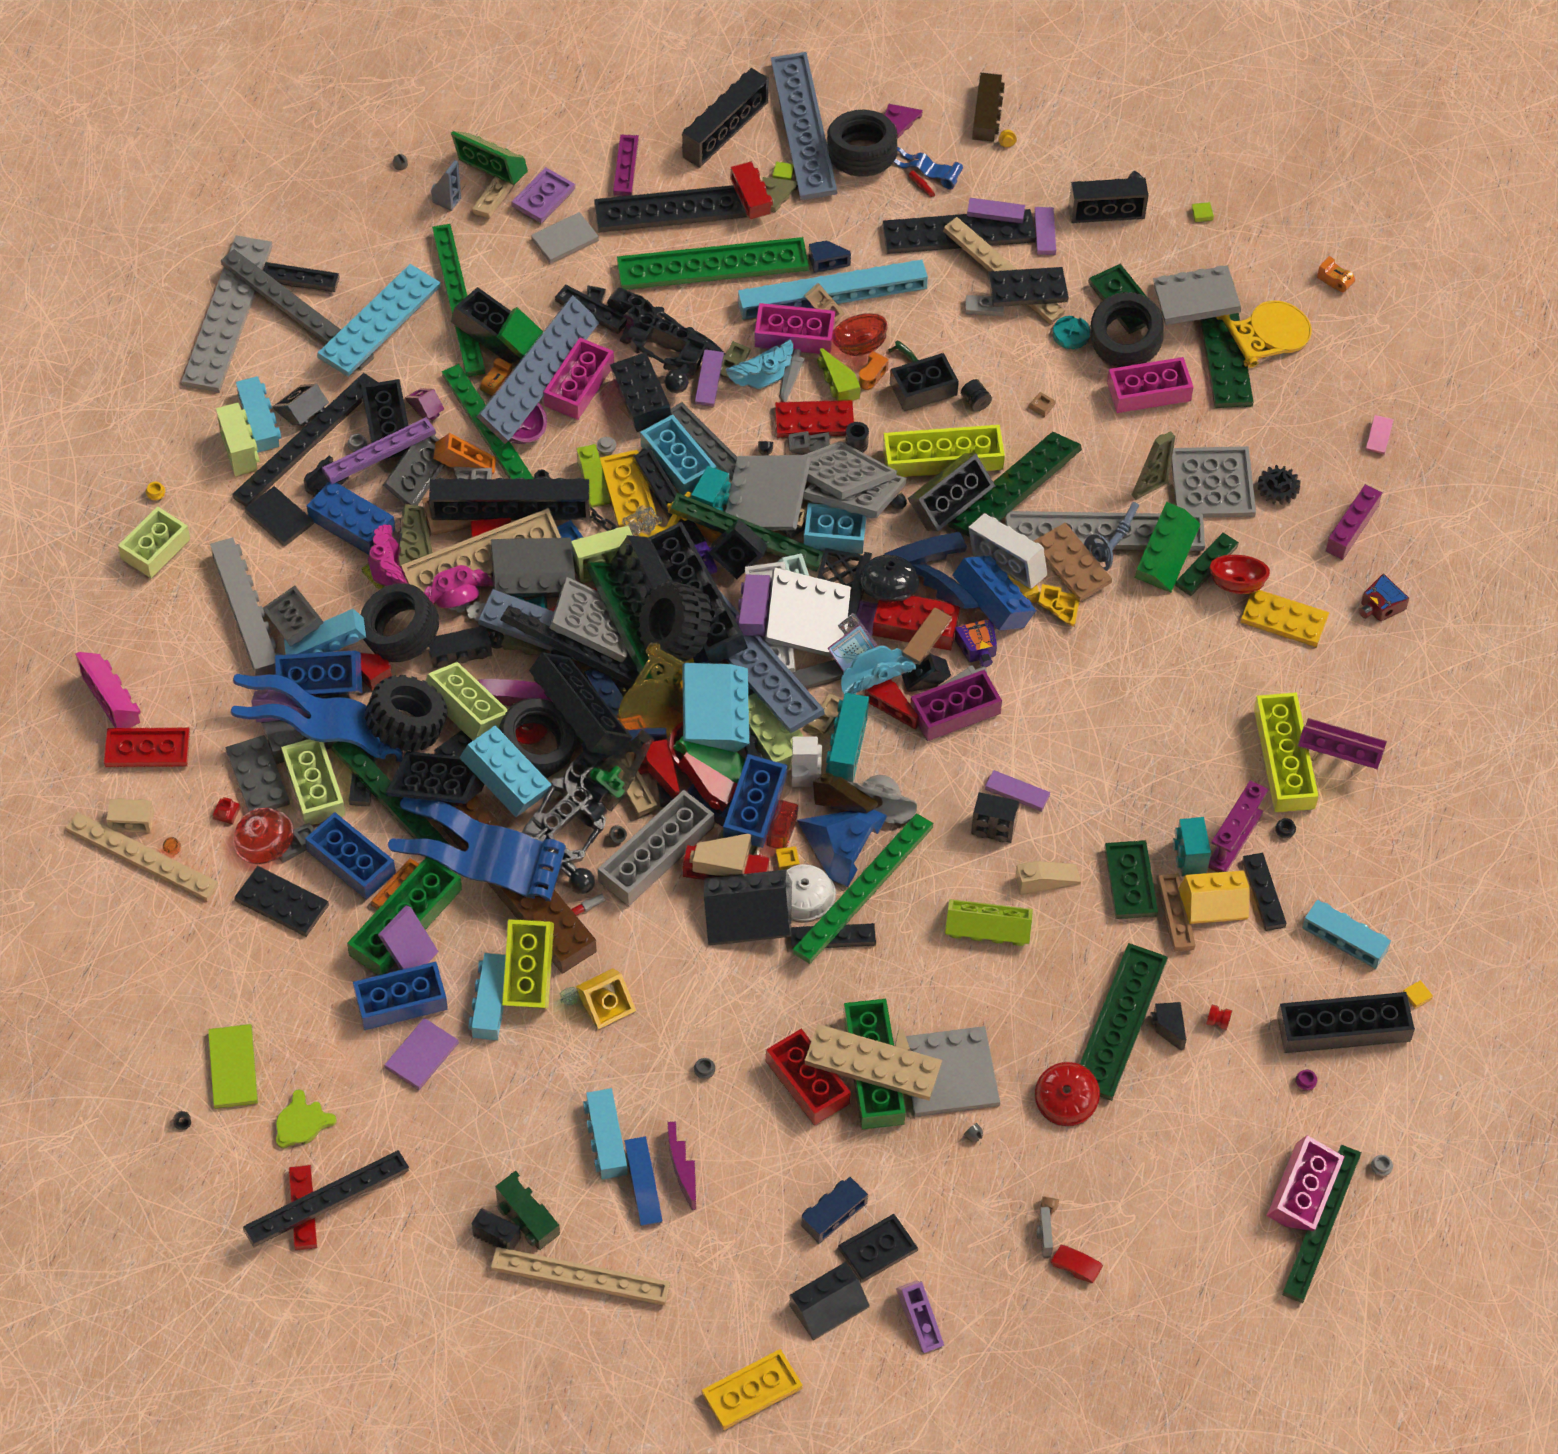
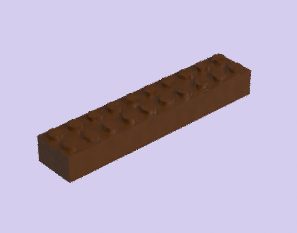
(570, 937)

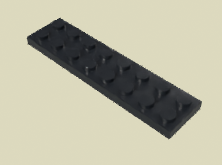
(668, 208)
(928, 234)

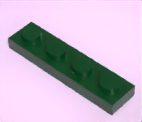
(1200, 570)

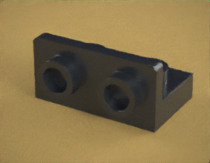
(316, 480)

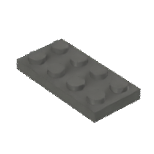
(413, 472)
(293, 615)
(257, 774)

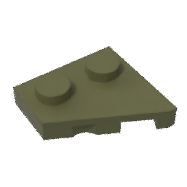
(779, 190)

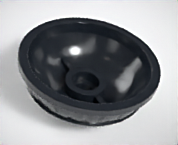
(889, 578)

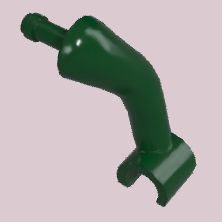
(905, 350)

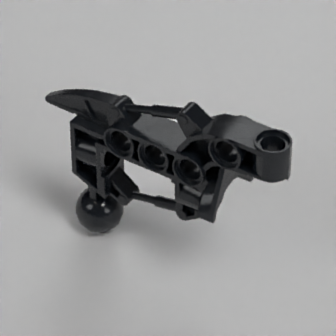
(647, 324)
(589, 811)

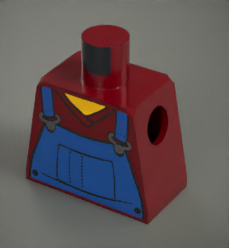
(1383, 600)

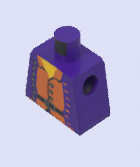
(977, 641)

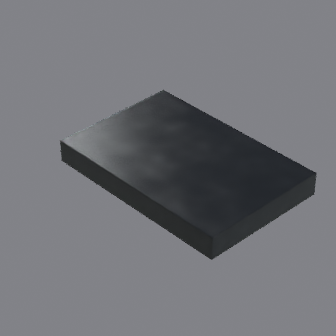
(279, 516)
(878, 1248)

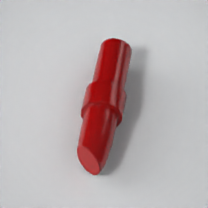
(921, 183)

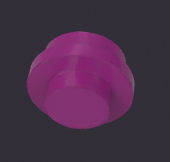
(1306, 1080)

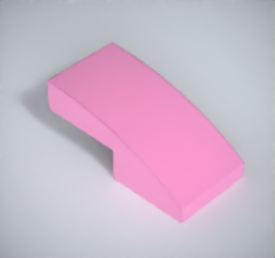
(1379, 434)

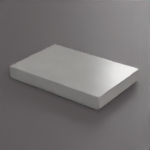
(565, 237)

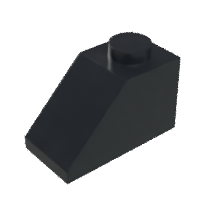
(928, 674)
(1170, 1023)

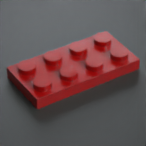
(814, 417)
(147, 747)

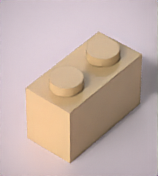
(130, 815)

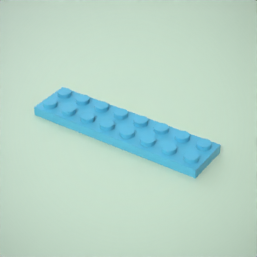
(378, 320)

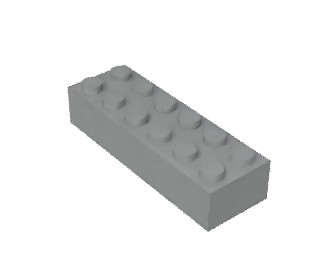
(655, 847)

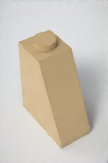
(722, 856)

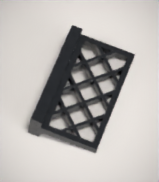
(856, 591)

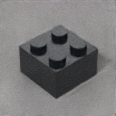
(737, 548)
(995, 817)

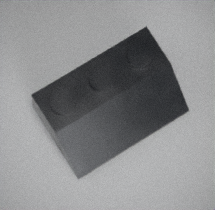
(829, 1301)

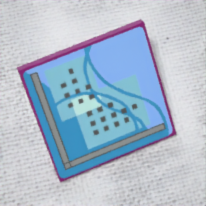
(850, 646)

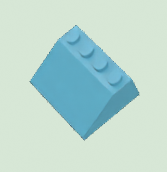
(716, 705)

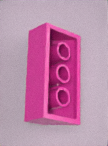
(108, 690)
(1305, 1185)

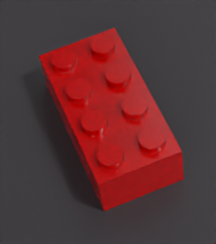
(903, 619)
(814, 1089)

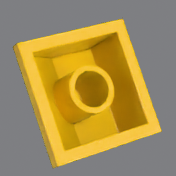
(606, 998)

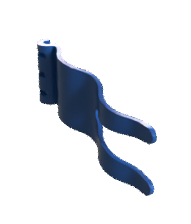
(330, 718)
(493, 854)

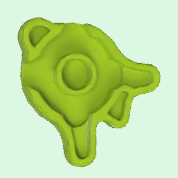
(301, 1121)

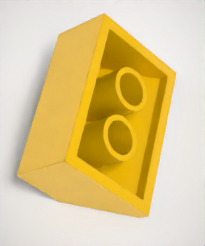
(1215, 897)

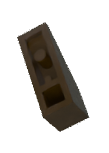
(840, 794)

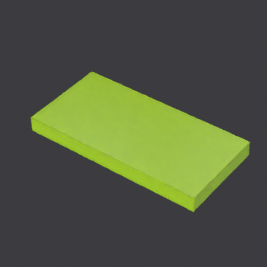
(233, 1066)

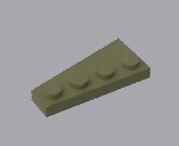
(1156, 467)
(414, 535)

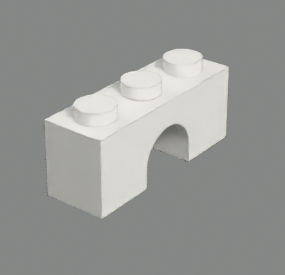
(805, 761)

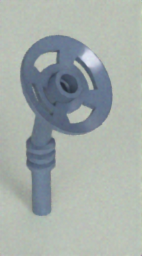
(1103, 551)

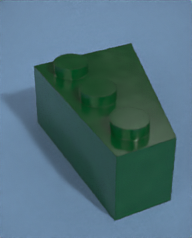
(526, 1212)

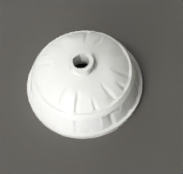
(810, 900)

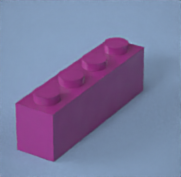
(1353, 522)

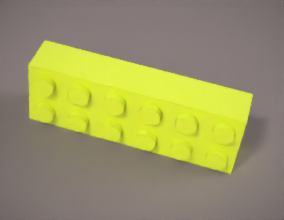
(935, 449)
(1286, 763)

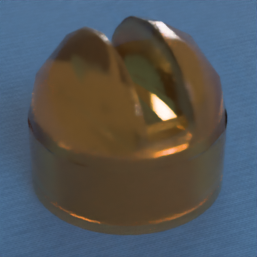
(172, 844)

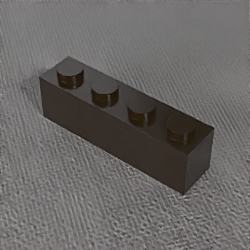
(987, 106)

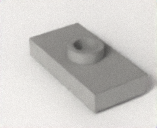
(982, 306)
(1044, 1232)

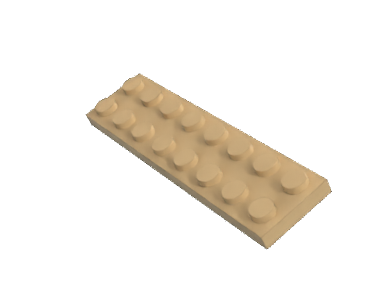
(477, 550)

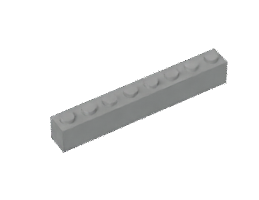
(244, 606)

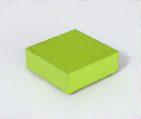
(783, 171)
(1202, 212)

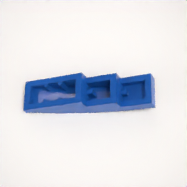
(643, 1181)

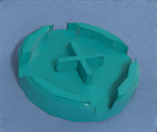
(1071, 332)

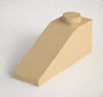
(1044, 876)

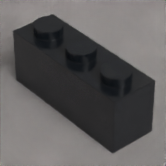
(460, 647)

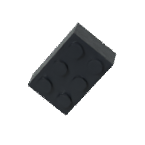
(924, 382)

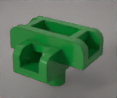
(609, 780)

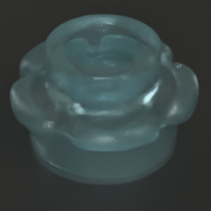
(569, 996)

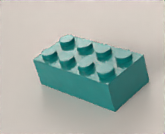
(847, 736)

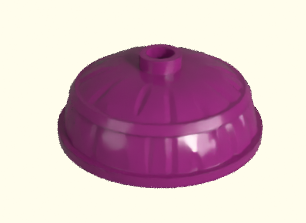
(532, 427)

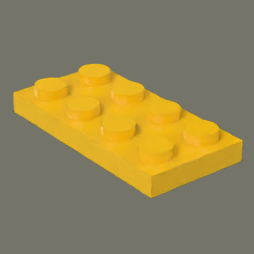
(625, 485)
(1285, 617)
(752, 1389)

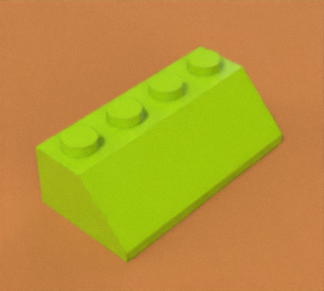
(989, 922)

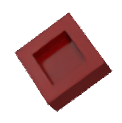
(226, 810)

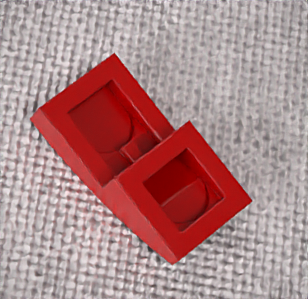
(1078, 1263)

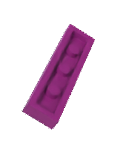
(626, 165)

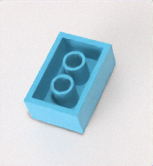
(834, 529)

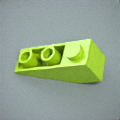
(841, 378)

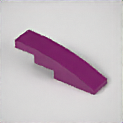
(513, 691)
(683, 1169)

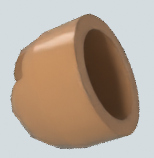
(1050, 1202)

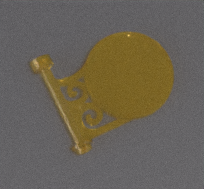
(654, 701)

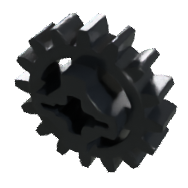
(1269, 482)

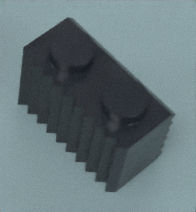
(495, 1230)

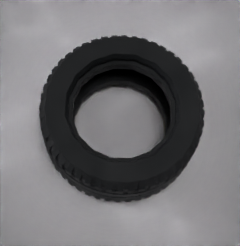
(862, 125)
(1127, 305)
(415, 637)
(544, 713)

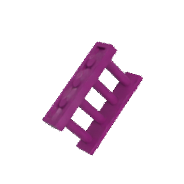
(1342, 743)
(1237, 827)

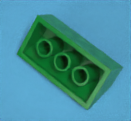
(489, 157)
(1168, 547)

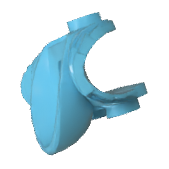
(764, 368)
(874, 668)

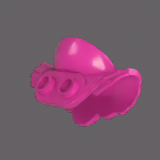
(383, 558)
(457, 586)

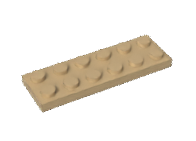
(873, 1062)

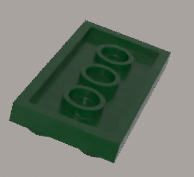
(1116, 281)
(1131, 879)

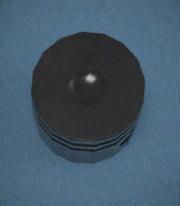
(976, 395)
(857, 436)

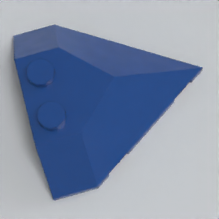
(839, 840)

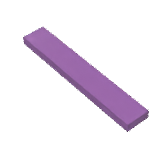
(378, 450)

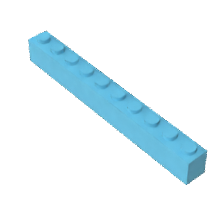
(840, 287)

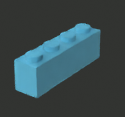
(253, 400)
(331, 635)
(1346, 934)
(489, 1000)
(606, 1134)

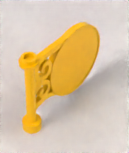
(1273, 326)

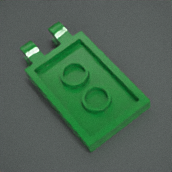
(519, 332)
(723, 761)

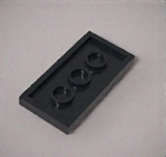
(1027, 286)
(282, 901)

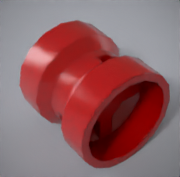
(1221, 1017)

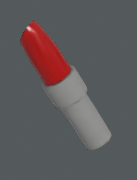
(588, 904)

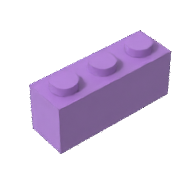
(754, 604)

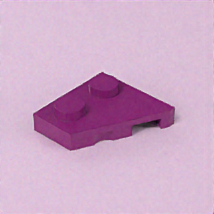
(902, 117)

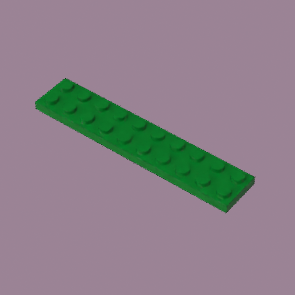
(712, 263)

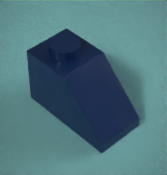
(828, 256)

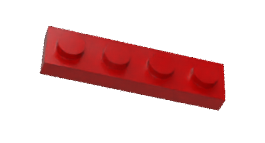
(301, 1185)

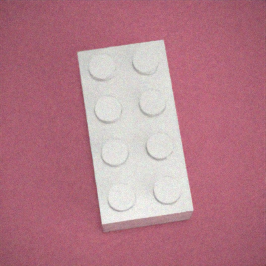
(1011, 550)

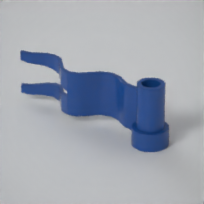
(947, 173)

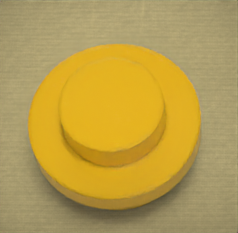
(1007, 138)
(155, 491)

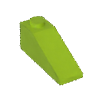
(591, 469)

